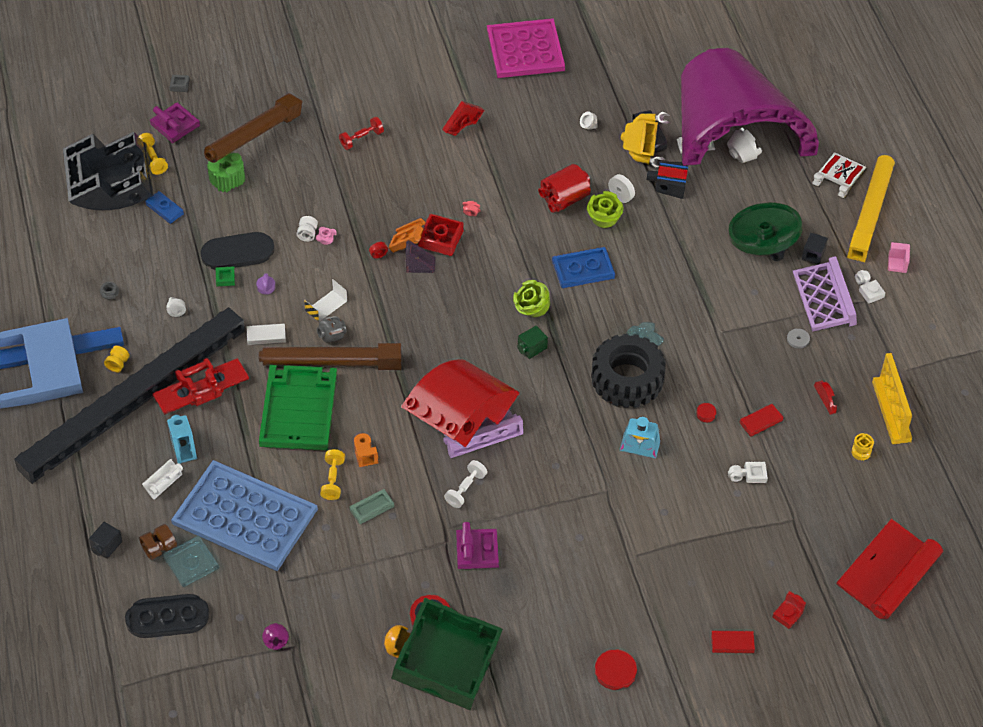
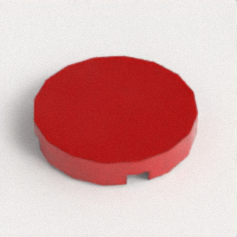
(615, 669)

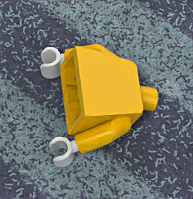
(641, 137)

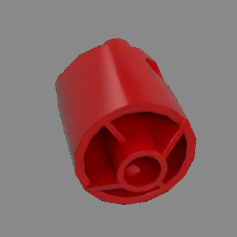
(565, 187)

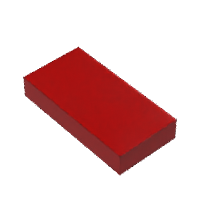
(761, 420)
(732, 641)

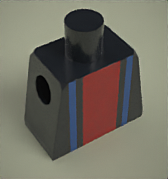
(669, 178)

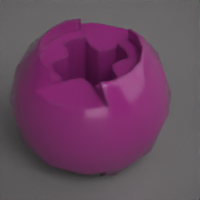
(275, 636)

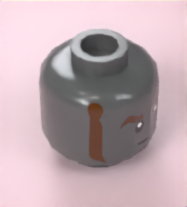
(331, 329)

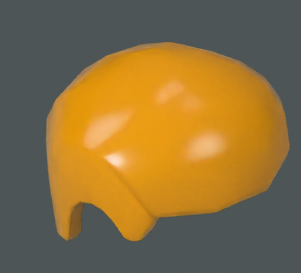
(395, 640)

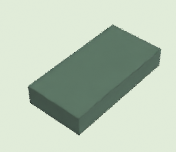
(371, 506)

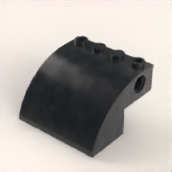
(107, 174)

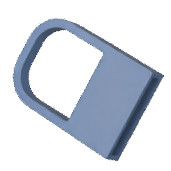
(50, 363)

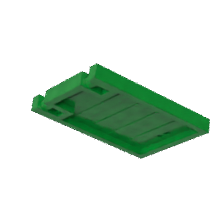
(298, 408)

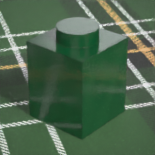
(532, 342)

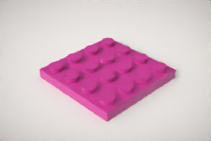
(525, 48)

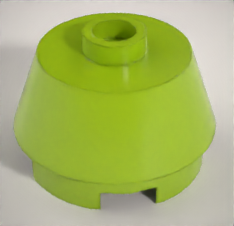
(605, 209)
(532, 299)

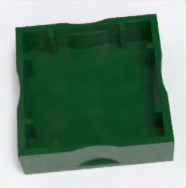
(447, 654)

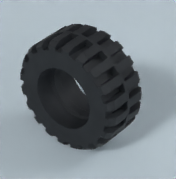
(631, 351)

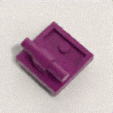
(174, 122)
(476, 548)

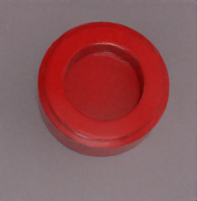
(378, 250)
(706, 412)

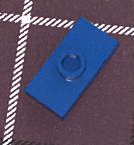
(164, 207)

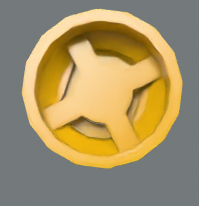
(117, 358)
(862, 446)

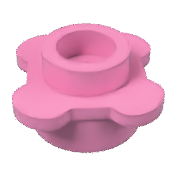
(326, 235)

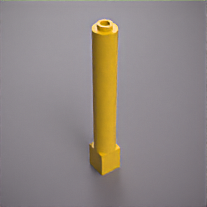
(871, 208)

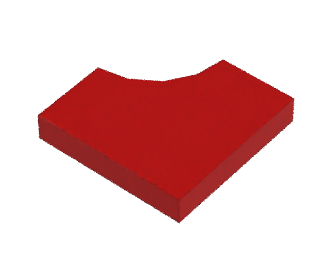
(463, 116)

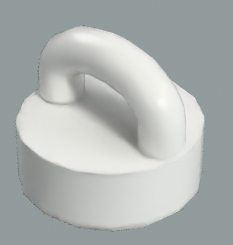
(588, 121)
(176, 307)

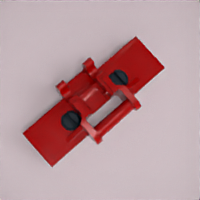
(202, 391)

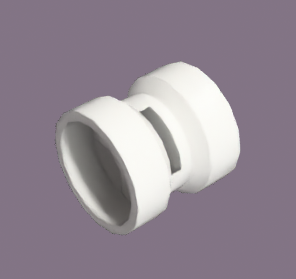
(307, 228)

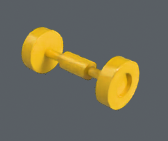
(158, 165)
(331, 491)

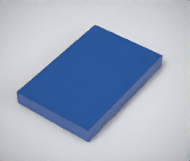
(583, 267)

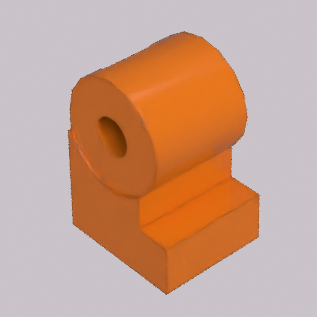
(364, 452)

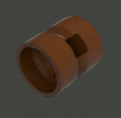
(164, 541)

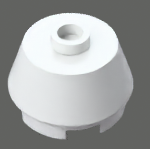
(743, 146)

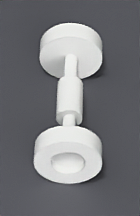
(477, 470)

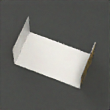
(328, 303)

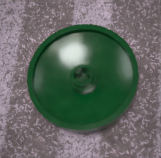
(765, 228)

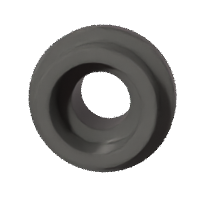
(109, 290)

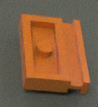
(410, 231)

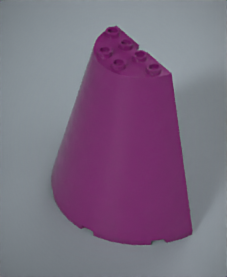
(728, 91)

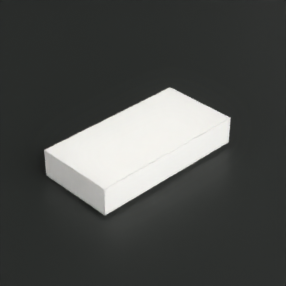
(266, 334)

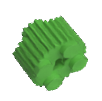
(227, 172)

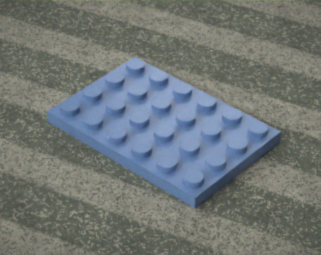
(244, 515)

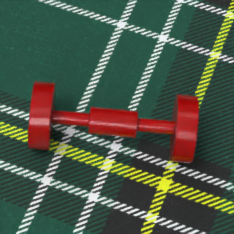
(376, 126)

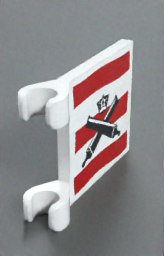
(841, 171)

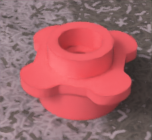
(471, 208)

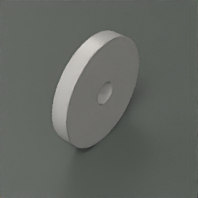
(798, 343)

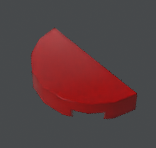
(826, 393)

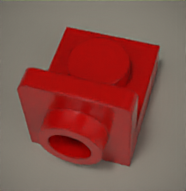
(790, 610)

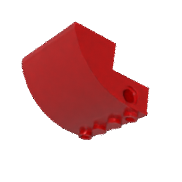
(458, 399)

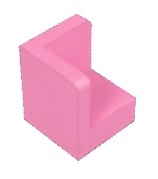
(898, 257)

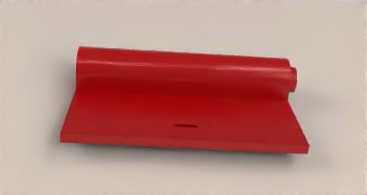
(894, 571)

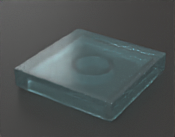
(190, 561)

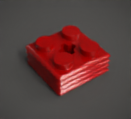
(441, 234)

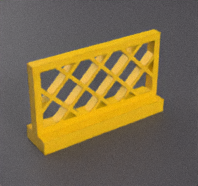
(893, 402)

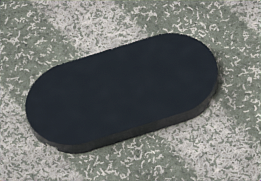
(237, 250)
(167, 616)

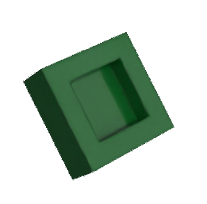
(225, 276)

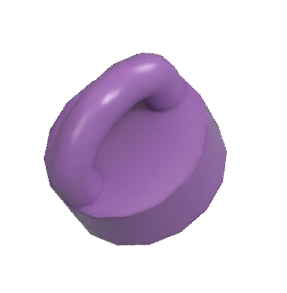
(265, 284)

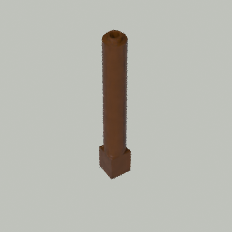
(285, 110)
(385, 356)

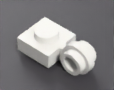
(870, 290)
(754, 472)

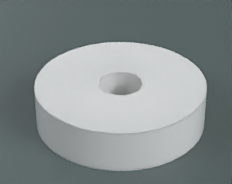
(622, 188)

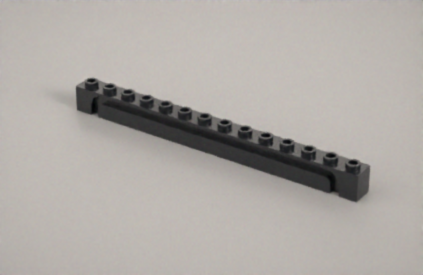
(128, 395)

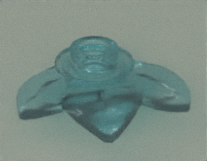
(646, 330)

